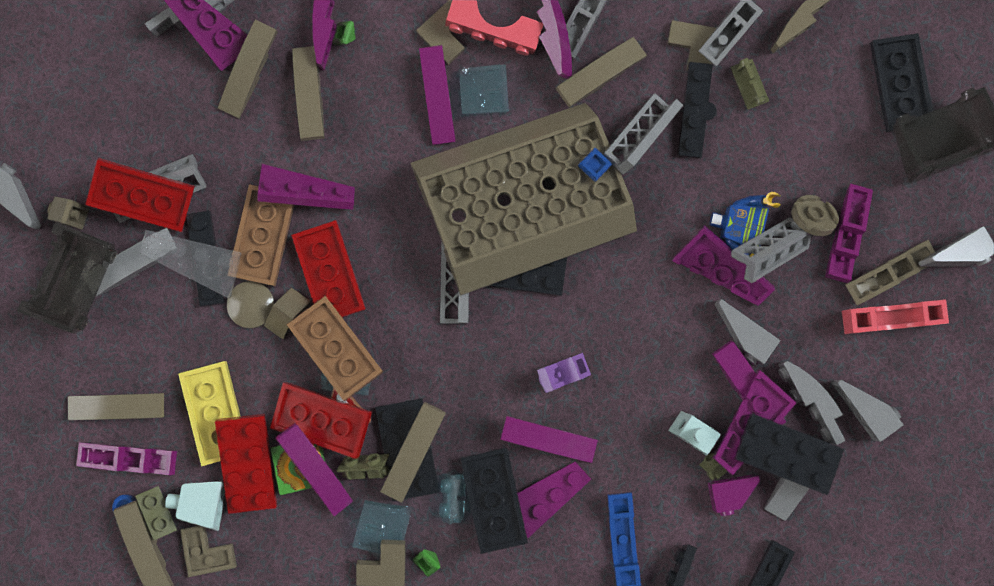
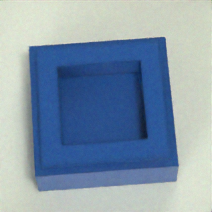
(595, 164)

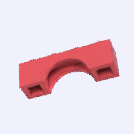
(521, 35)
(895, 316)

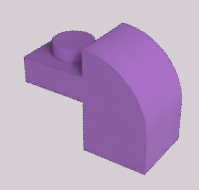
(563, 372)

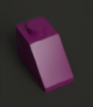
(731, 493)

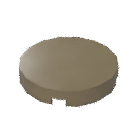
(815, 215)

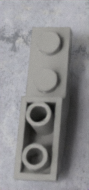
(808, 391)

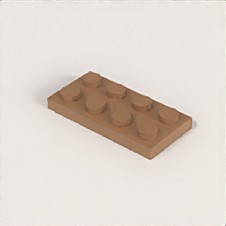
(262, 238)
(335, 348)

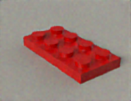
(139, 195)
(328, 268)
(322, 419)
(246, 463)

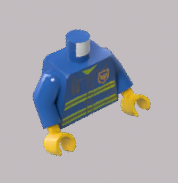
(744, 219)

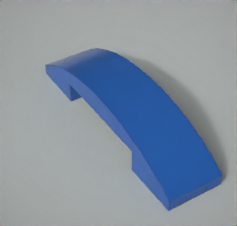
(623, 539)

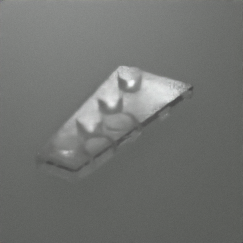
(201, 262)

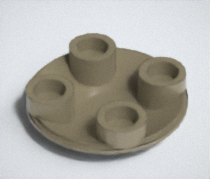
(250, 304)

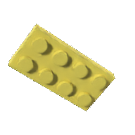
(208, 397)

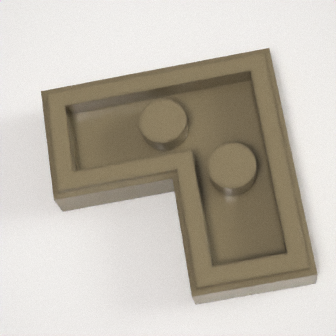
(436, 33)
(691, 37)
(201, 558)
(388, 571)

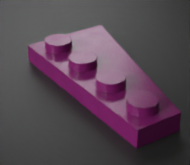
(211, 29)
(294, 188)
(712, 258)
(762, 399)
(548, 495)

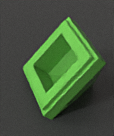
(344, 33)
(427, 562)

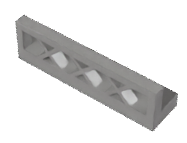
(649, 136)
(177, 171)
(776, 254)
(463, 306)

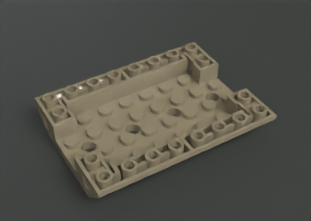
(538, 222)

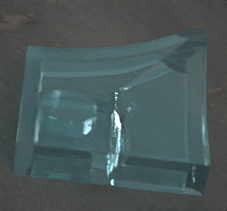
(483, 90)
(380, 523)

